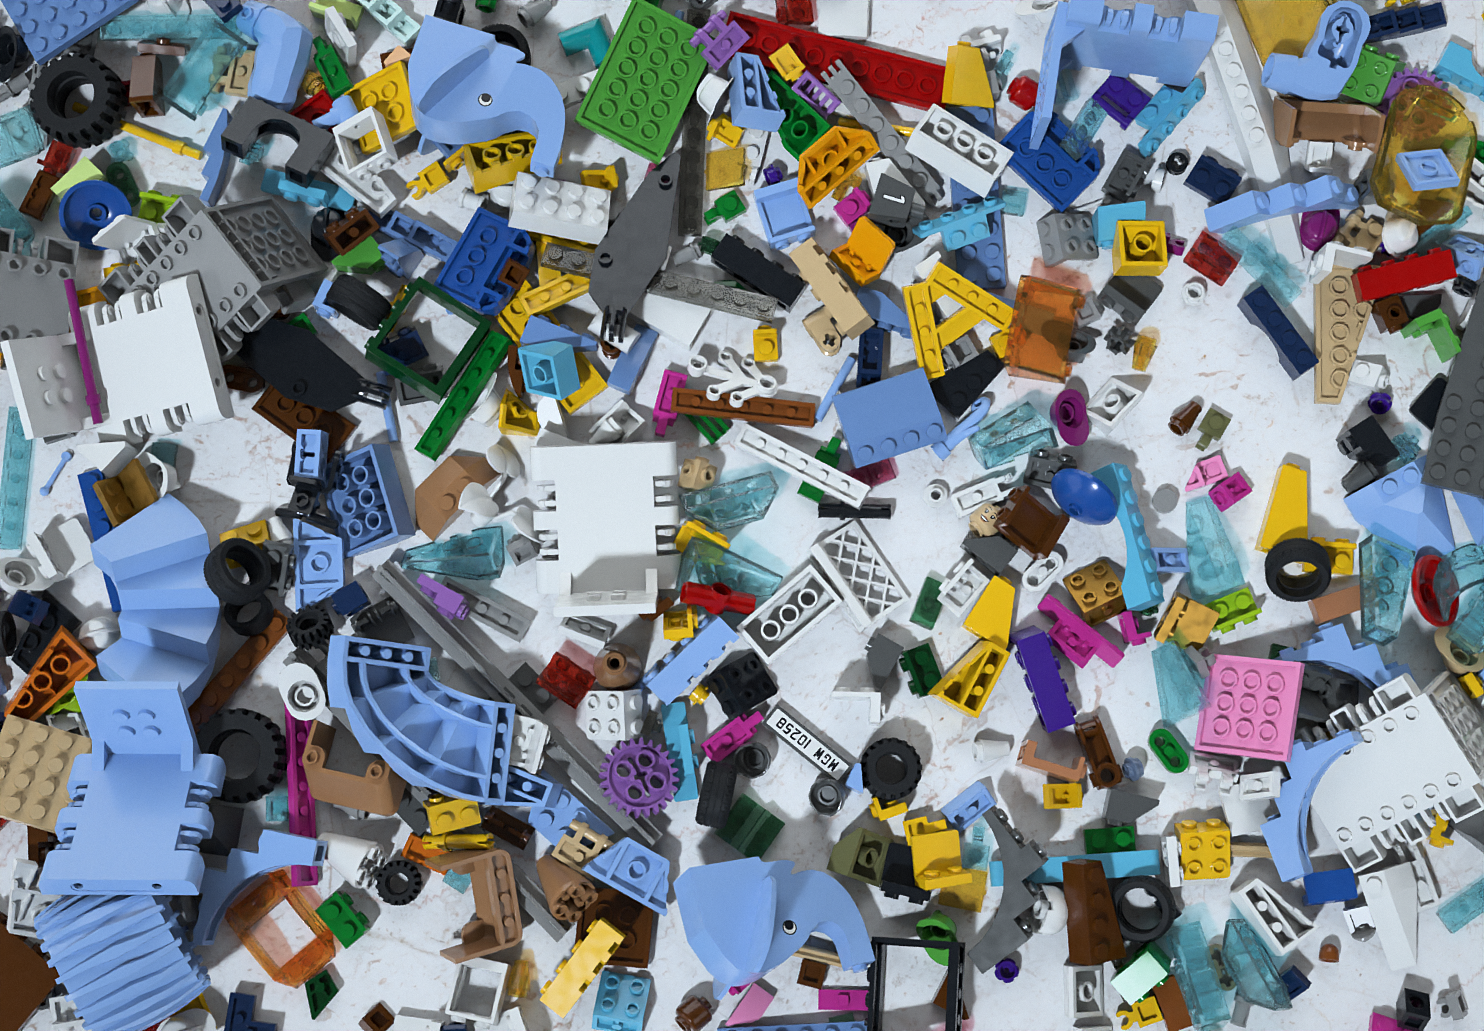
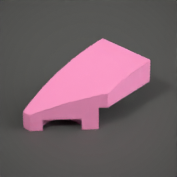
(1207, 473)
(751, 1006)

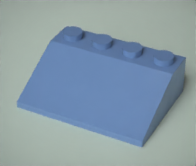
(889, 418)
(368, 501)

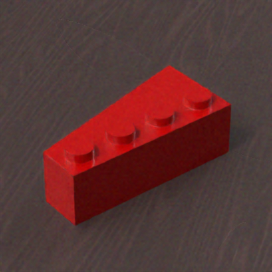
(1403, 276)

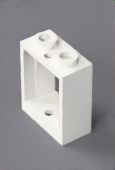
(353, 129)
(457, 985)

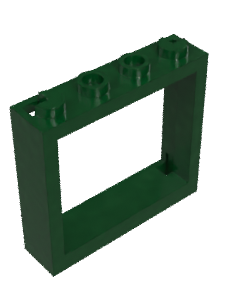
(403, 373)

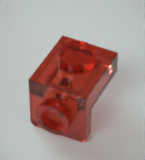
(58, 158)

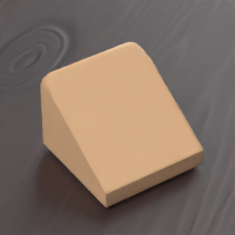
(397, 55)

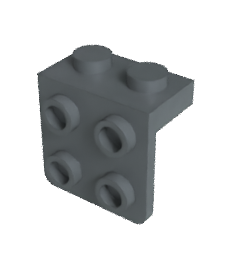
(1130, 296)

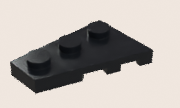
(966, 383)
(38, 637)

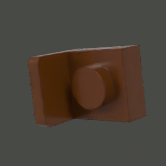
(662, 606)

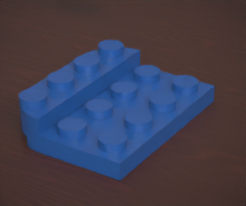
(1051, 168)
(479, 257)

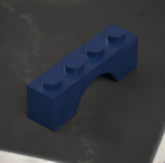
(1291, 348)

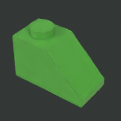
(362, 259)

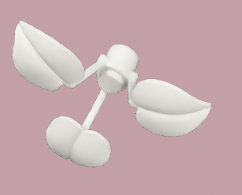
(480, 503)

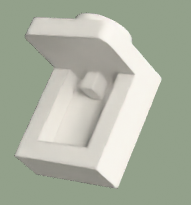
(1319, 158)
(1368, 376)

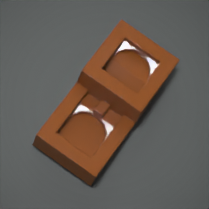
(1172, 1005)

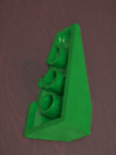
(802, 123)

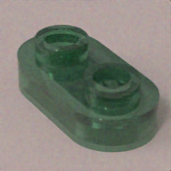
(126, 184)

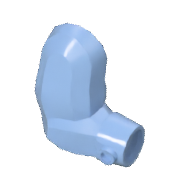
(280, 55)
(1326, 59)

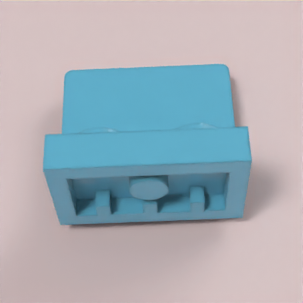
(620, 1002)

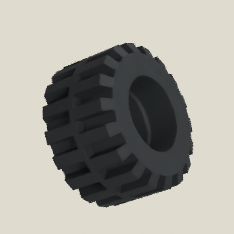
(905, 753)

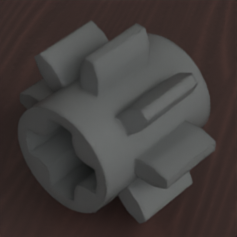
(1119, 340)

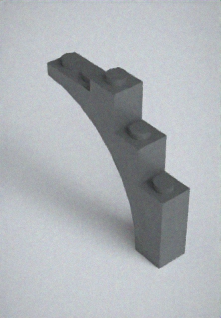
(1018, 894)

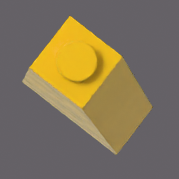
(966, 77)
(993, 612)

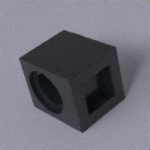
(450, 10)
(1413, 1010)

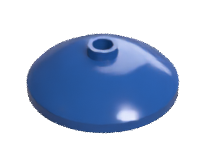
(77, 212)
(1084, 497)

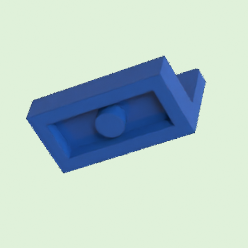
(1329, 887)

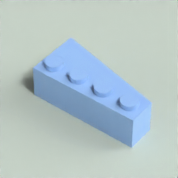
(690, 658)

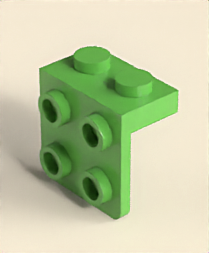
(1372, 75)

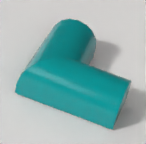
(588, 36)

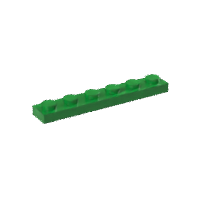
(463, 395)

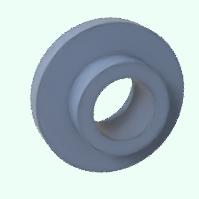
(1133, 768)

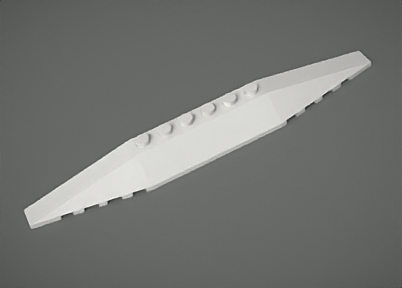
(1252, 119)

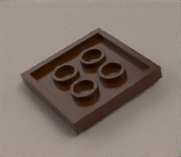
(627, 916)

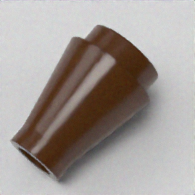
(1184, 419)

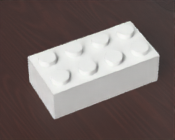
(559, 208)
(788, 615)

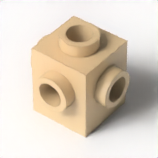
(696, 474)

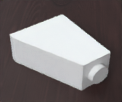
(876, 167)

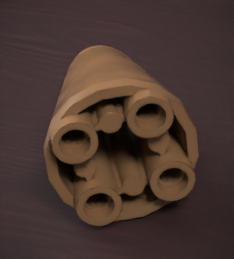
(625, 674)
(564, 889)

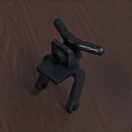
(307, 492)

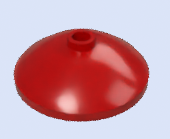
(1424, 595)

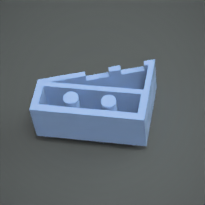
(750, 95)
(529, 789)

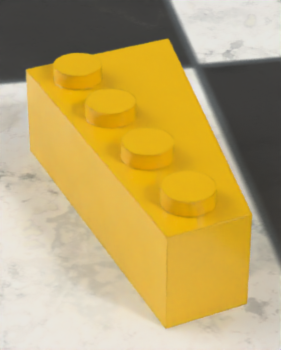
(499, 160)
(582, 967)

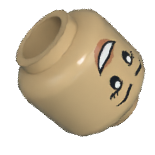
(982, 521)

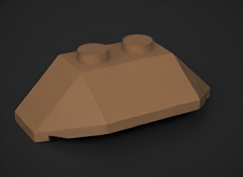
(440, 492)

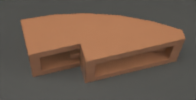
(1335, 604)

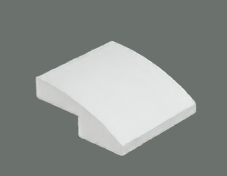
(844, 19)
(1244, 816)

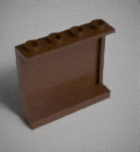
(23, 978)

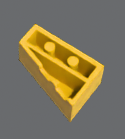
(972, 679)

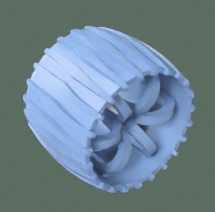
(121, 958)

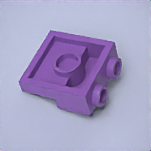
(448, 602)

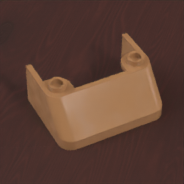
(1327, 120)
(375, 793)
(495, 900)

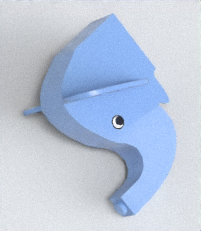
(474, 91)
(757, 914)

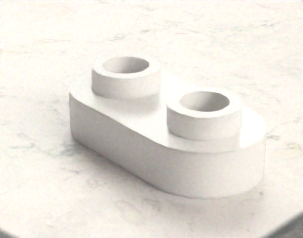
(1042, 572)

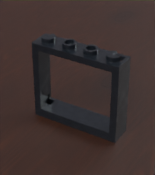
(955, 979)

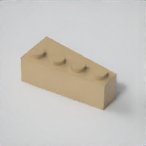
(832, 289)

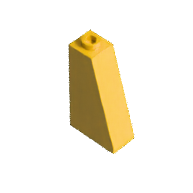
(1286, 509)

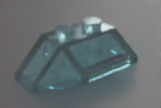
(732, 502)
(1252, 968)

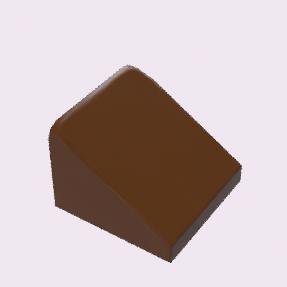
(513, 273)
(377, 1019)

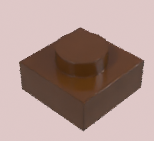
(811, 973)

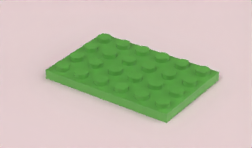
(643, 81)

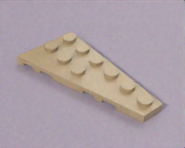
(1337, 332)

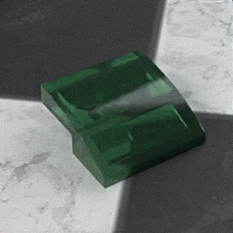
(750, 827)

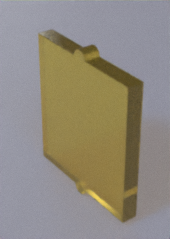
(725, 169)
(965, 896)

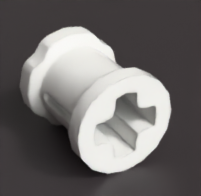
(472, 200)

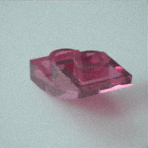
(873, 474)

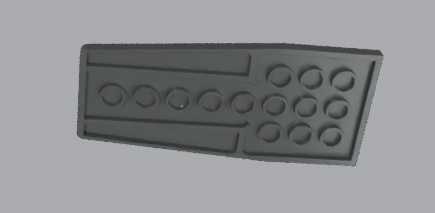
(1457, 437)

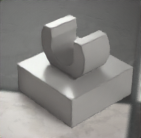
(521, 550)
(1200, 660)
(1455, 1003)

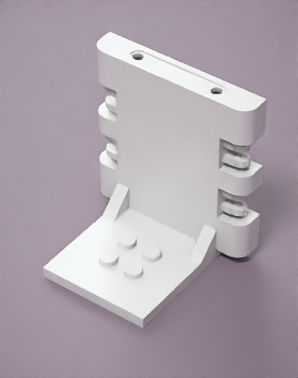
(145, 361)
(606, 526)
(1413, 756)

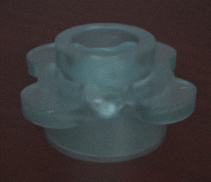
(117, 146)

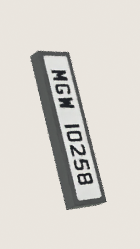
(807, 744)

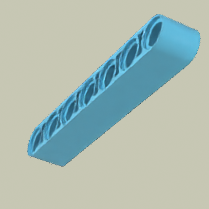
(1114, 865)

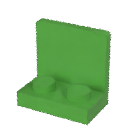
(1438, 328)

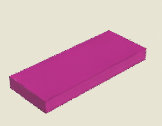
(841, 999)

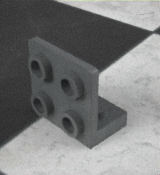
(1310, 703)

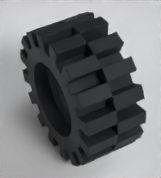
(306, 618)
(412, 875)

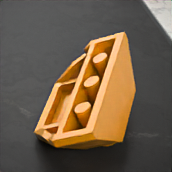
(832, 161)

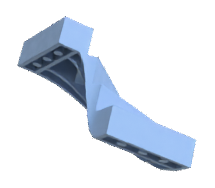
(167, 608)
(416, 723)

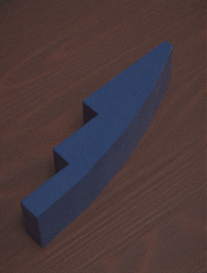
(1405, 22)
(869, 357)

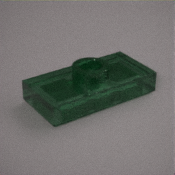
(927, 606)

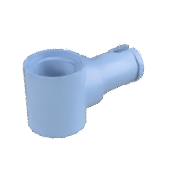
(342, 110)

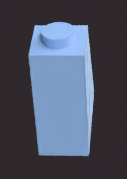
(1473, 513)

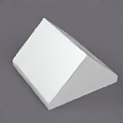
(1112, 404)
(108, 456)
(1083, 991)

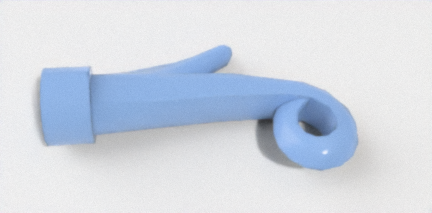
(968, 427)

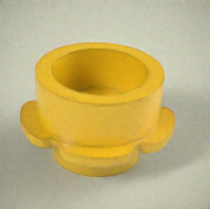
(699, 694)

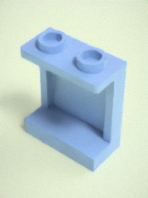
(783, 214)

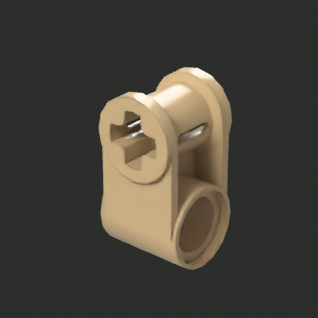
(821, 329)

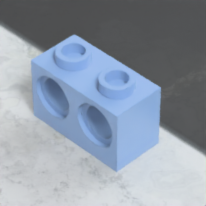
(311, 454)

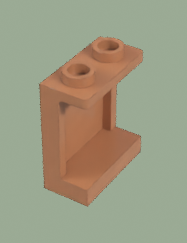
(1028, 761)

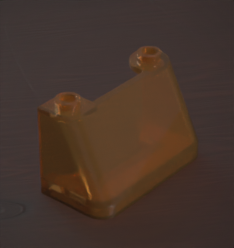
(1042, 330)

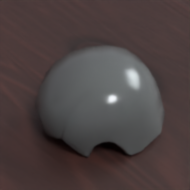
(752, 759)
(827, 796)

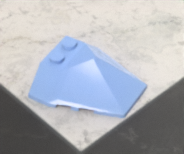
(1405, 511)

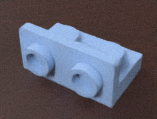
(1467, 255)

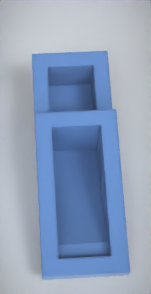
(630, 366)

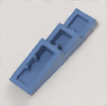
(218, 161)
(416, 233)

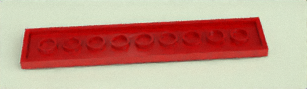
(876, 71)

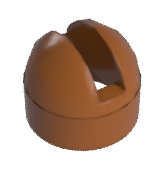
(1329, 953)

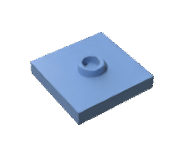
(1427, 169)

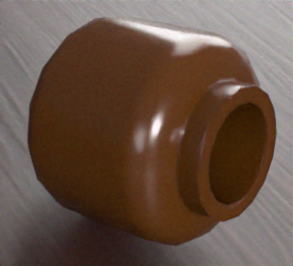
(693, 1013)

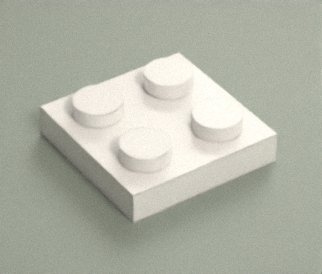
(340, 37)

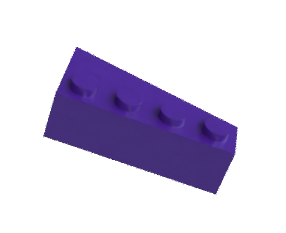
(1043, 678)

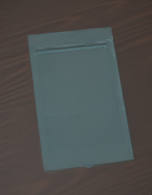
(19, 137)

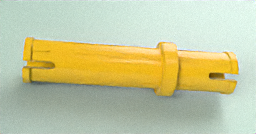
(449, 841)

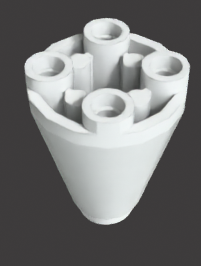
(354, 858)

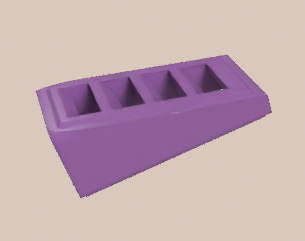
(804, 95)

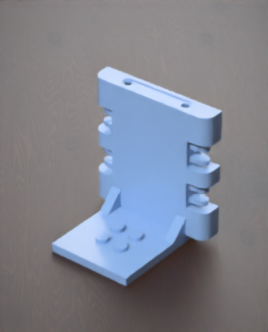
(1122, 43)
(134, 796)

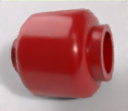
(1023, 92)

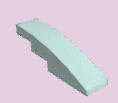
(393, 19)

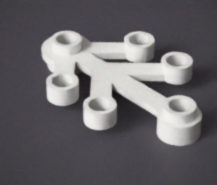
(760, 384)

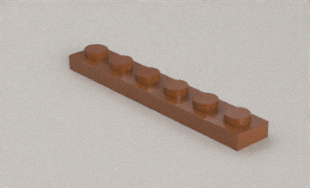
(753, 409)
(237, 671)

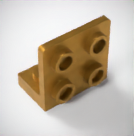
(126, 493)
(1096, 592)
(1186, 622)

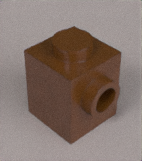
(1389, 315)

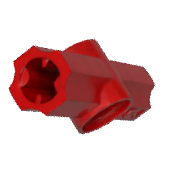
(717, 598)

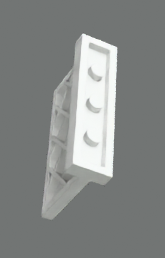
(833, 577)

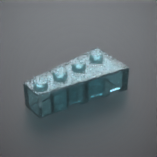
(1384, 586)
(1198, 977)

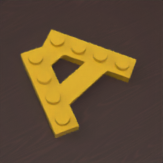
(553, 287)
(976, 304)

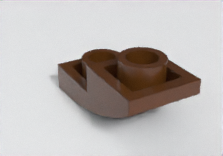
(516, 375)

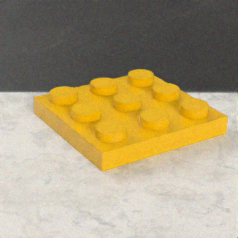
(389, 95)

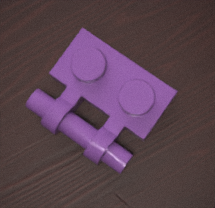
(724, 45)

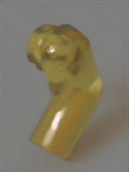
(840, 191)

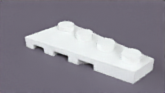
(370, 193)

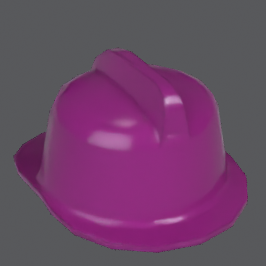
(1319, 228)
(1070, 417)

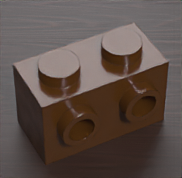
(350, 230)

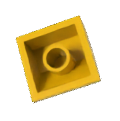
(1139, 248)

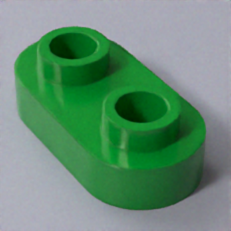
(1168, 750)

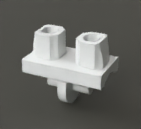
(988, 43)

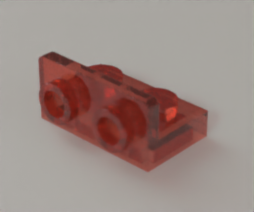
(794, 12)
(1210, 259)
(566, 680)

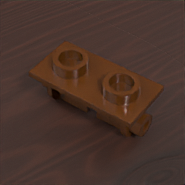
(507, 827)

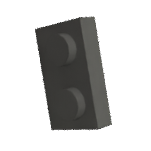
(1125, 176)

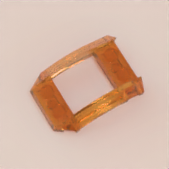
(260, 903)

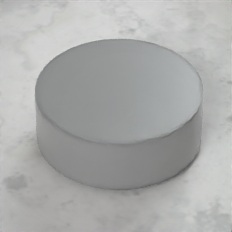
(1164, 501)

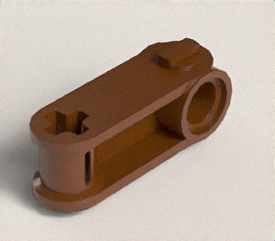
(1097, 753)

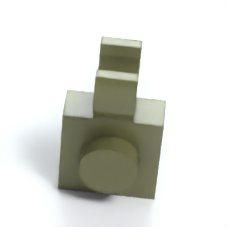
(1212, 427)

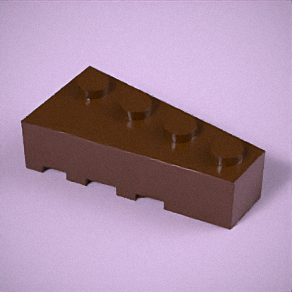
(1091, 919)

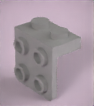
(1066, 238)

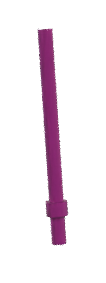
(92, 398)

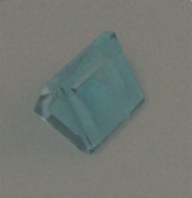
(276, 808)

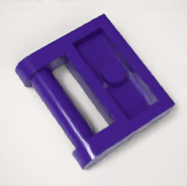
(1125, 96)

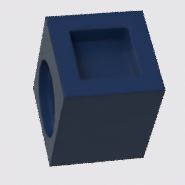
(350, 600)

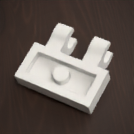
(1215, 767)

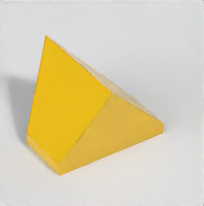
(517, 417)

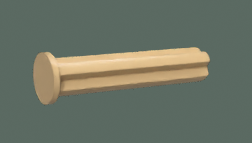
(1248, 849)
(818, 955)

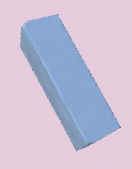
(854, 780)
(968, 806)

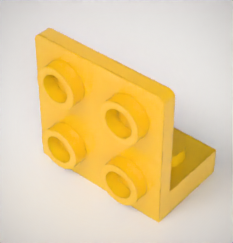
(938, 860)

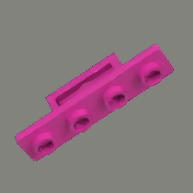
(1076, 637)

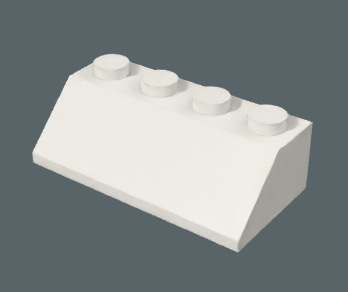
(958, 150)

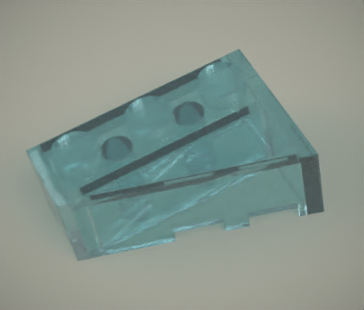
(1012, 435)
(1469, 628)
(1177, 685)

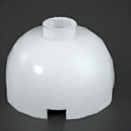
(1050, 912)

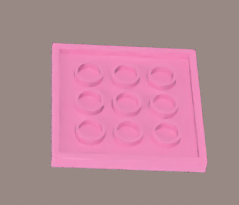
(1251, 707)

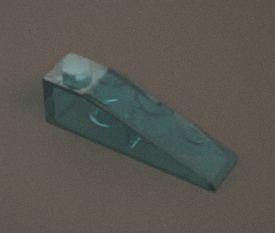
(1209, 552)
(468, 557)
(711, 563)

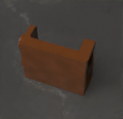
(1029, 523)

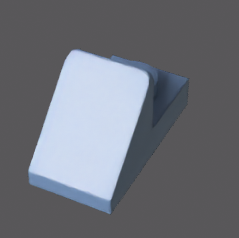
(1170, 560)

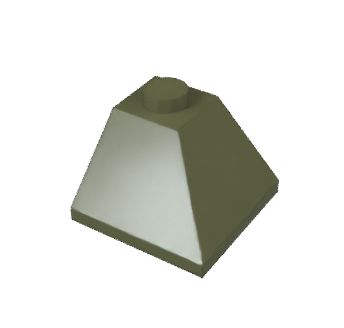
(860, 856)

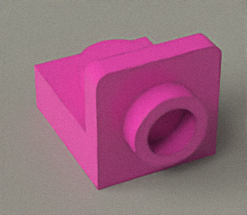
(853, 206)
(1229, 492)
(1128, 626)

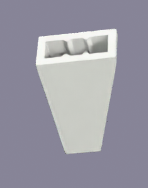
(671, 318)

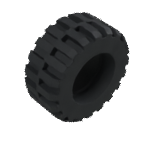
(54, 88)
(271, 752)

